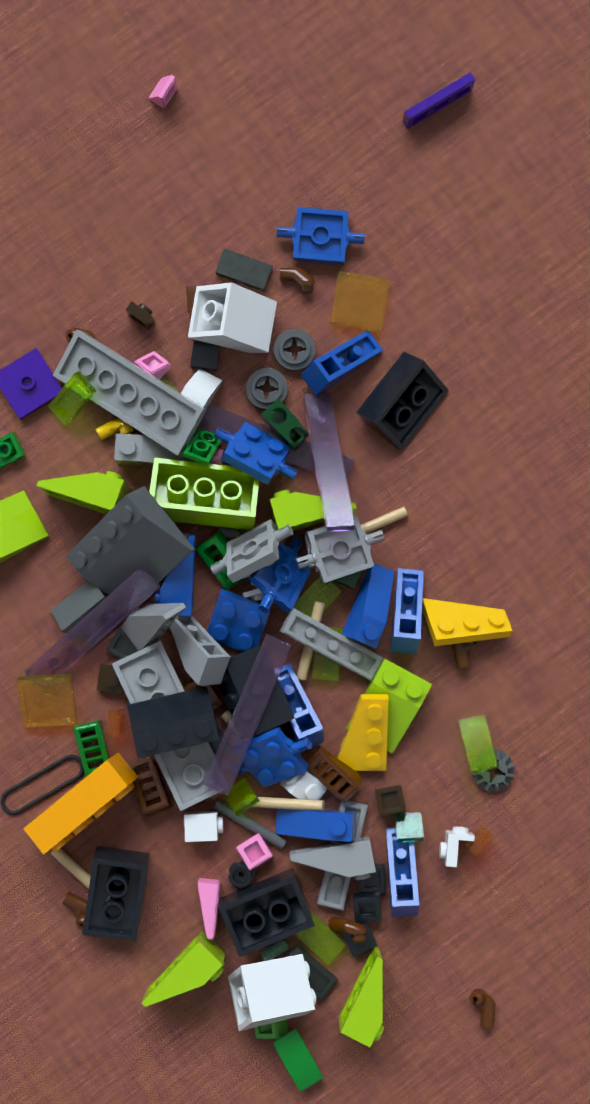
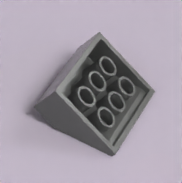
(130, 538)

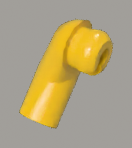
(113, 427)

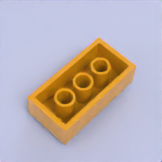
(76, 807)

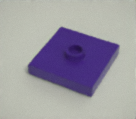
(28, 383)

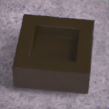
(141, 314)
(108, 680)
(390, 800)

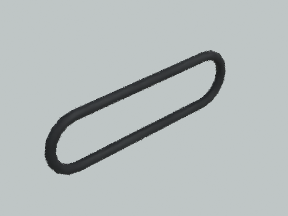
(36, 775)

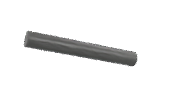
(250, 824)

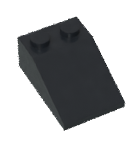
(115, 893)

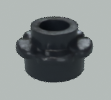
(234, 877)

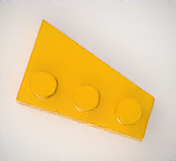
(463, 622)
(366, 739)

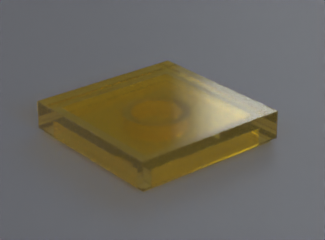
(360, 301)
(47, 700)

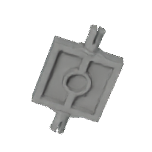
(252, 551)
(340, 551)

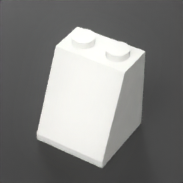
(232, 317)
(271, 991)

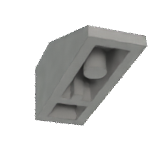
(141, 450)
(150, 623)
(199, 651)
(341, 857)

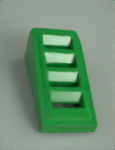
(208, 556)
(78, 731)

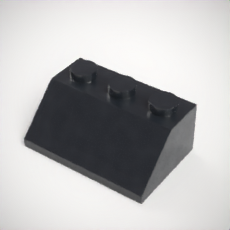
(402, 400)
(233, 683)
(172, 722)
(266, 912)

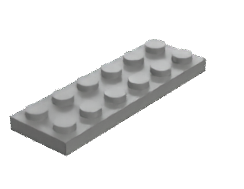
(132, 393)
(150, 676)

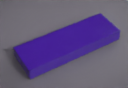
(438, 100)

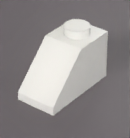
(202, 388)

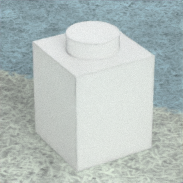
(202, 825)

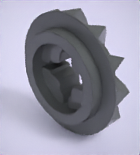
(285, 342)
(258, 380)
(499, 781)

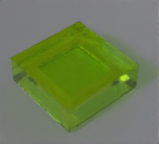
(241, 797)

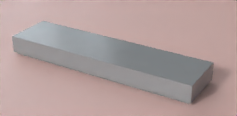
(331, 644)
(335, 886)

